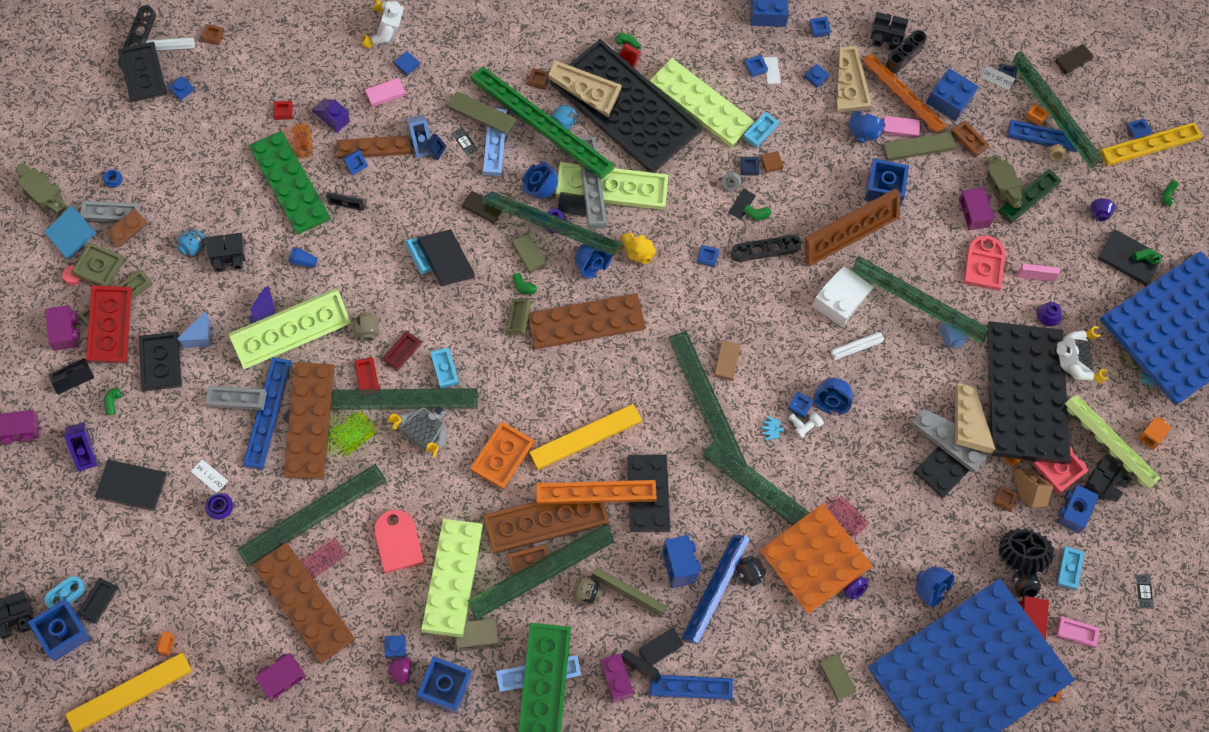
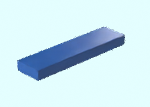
(1038, 135)
(692, 687)

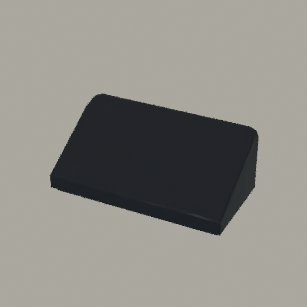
(346, 200)
(71, 376)

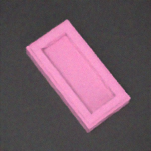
(385, 92)
(901, 126)
(1038, 272)
(1077, 632)

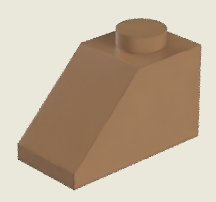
(1032, 488)

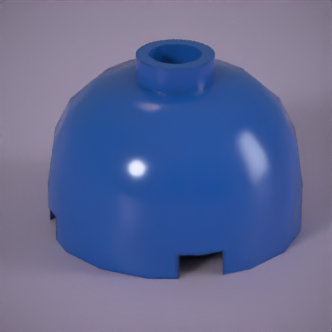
(865, 126)
(540, 181)
(591, 257)
(834, 395)
(932, 584)

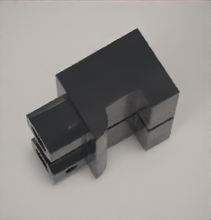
(880, 31)
(226, 251)
(1105, 478)
(13, 611)

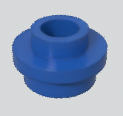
(112, 174)

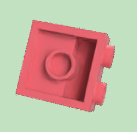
(1062, 475)

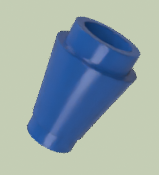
(302, 258)

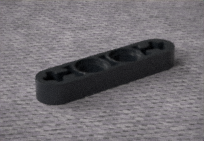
(142, 38)
(766, 249)

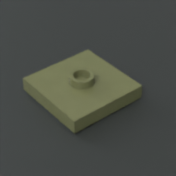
(98, 265)

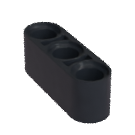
(906, 51)

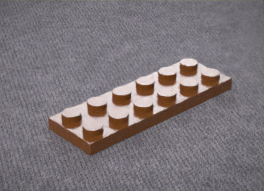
(852, 227)
(586, 321)
(309, 421)
(539, 523)
(304, 603)

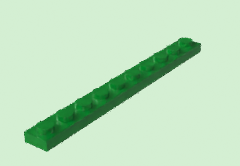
(542, 123)

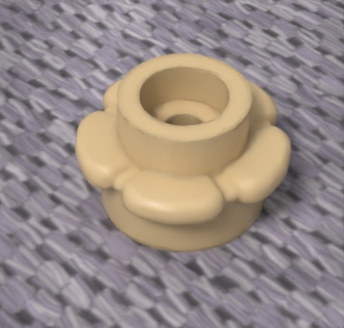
(1057, 152)

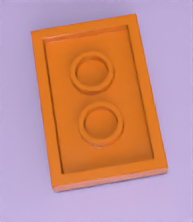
(502, 455)

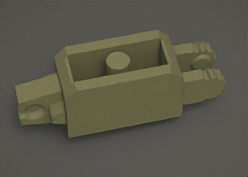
(1004, 181)
(40, 190)

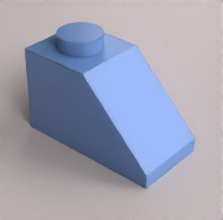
(418, 134)

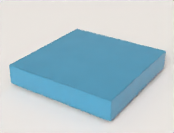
(70, 232)

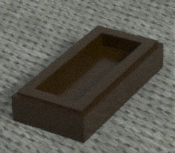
(1074, 59)
(474, 204)

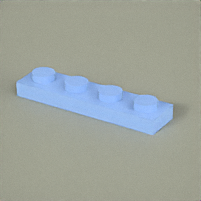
(494, 151)
(514, 677)

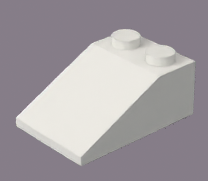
(842, 296)

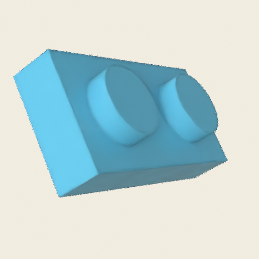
(761, 130)
(418, 256)
(444, 368)
(1070, 568)

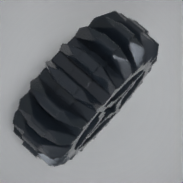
(1026, 550)

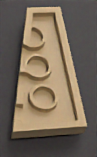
(851, 82)
(591, 89)
(970, 421)

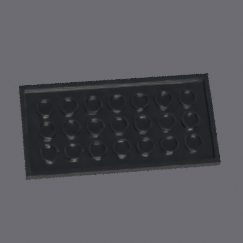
(642, 118)
(1027, 393)

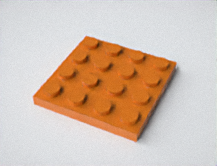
(816, 558)

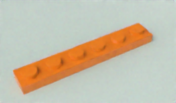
(909, 98)
(596, 492)

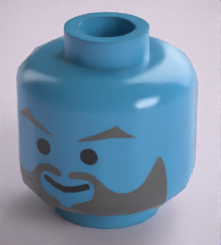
(565, 116)
(191, 242)

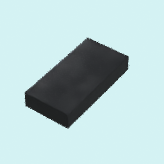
(572, 203)
(97, 600)
(661, 647)
(641, 666)

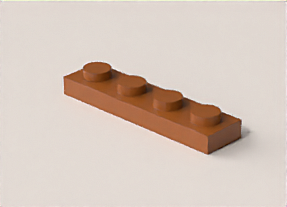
(374, 146)

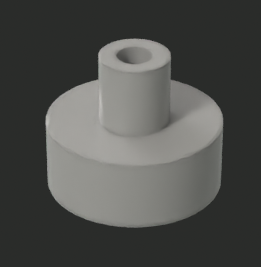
(731, 181)

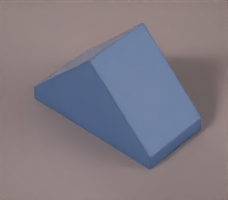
(197, 334)

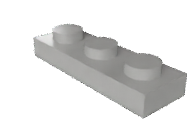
(106, 211)
(235, 398)

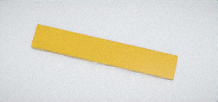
(1150, 144)
(585, 437)
(128, 693)

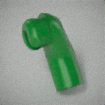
(628, 39)
(1168, 191)
(758, 214)
(1148, 255)
(522, 286)
(109, 399)

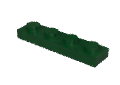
(1031, 195)

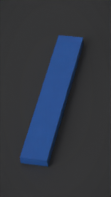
(266, 418)
(715, 589)

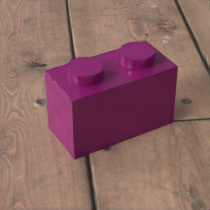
(976, 208)
(61, 327)
(18, 426)
(280, 676)
(616, 678)

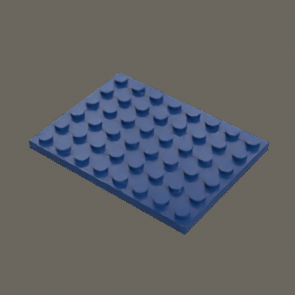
(1169, 328)
(972, 668)

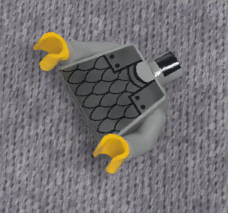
(422, 428)

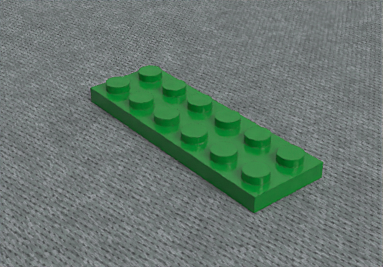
(289, 182)
(544, 678)

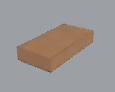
(727, 360)

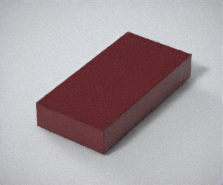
(401, 351)

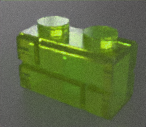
(353, 432)

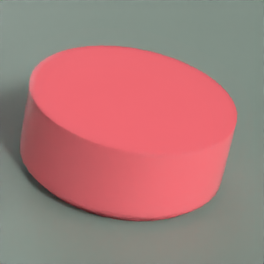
(69, 279)

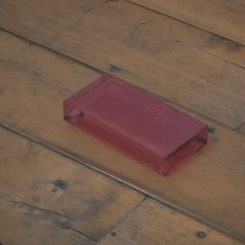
(848, 516)
(324, 558)

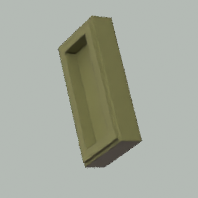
(528, 253)
(518, 316)
(837, 677)

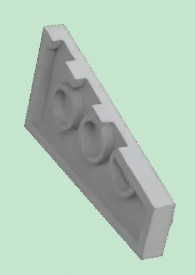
(943, 434)

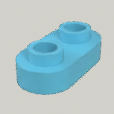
(64, 591)

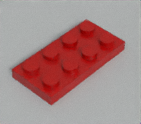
(109, 324)

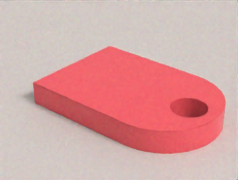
(984, 265)
(398, 543)

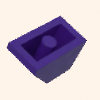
(332, 114)
(262, 307)
(80, 446)

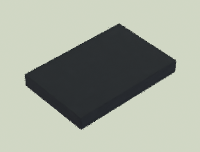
(142, 71)
(1118, 255)
(445, 257)
(160, 361)
(131, 485)

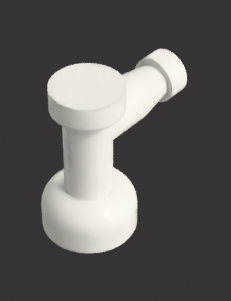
(814, 420)

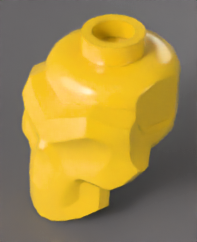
(638, 248)

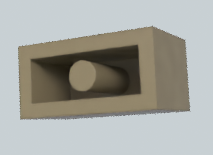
(478, 635)

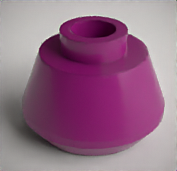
(400, 670)

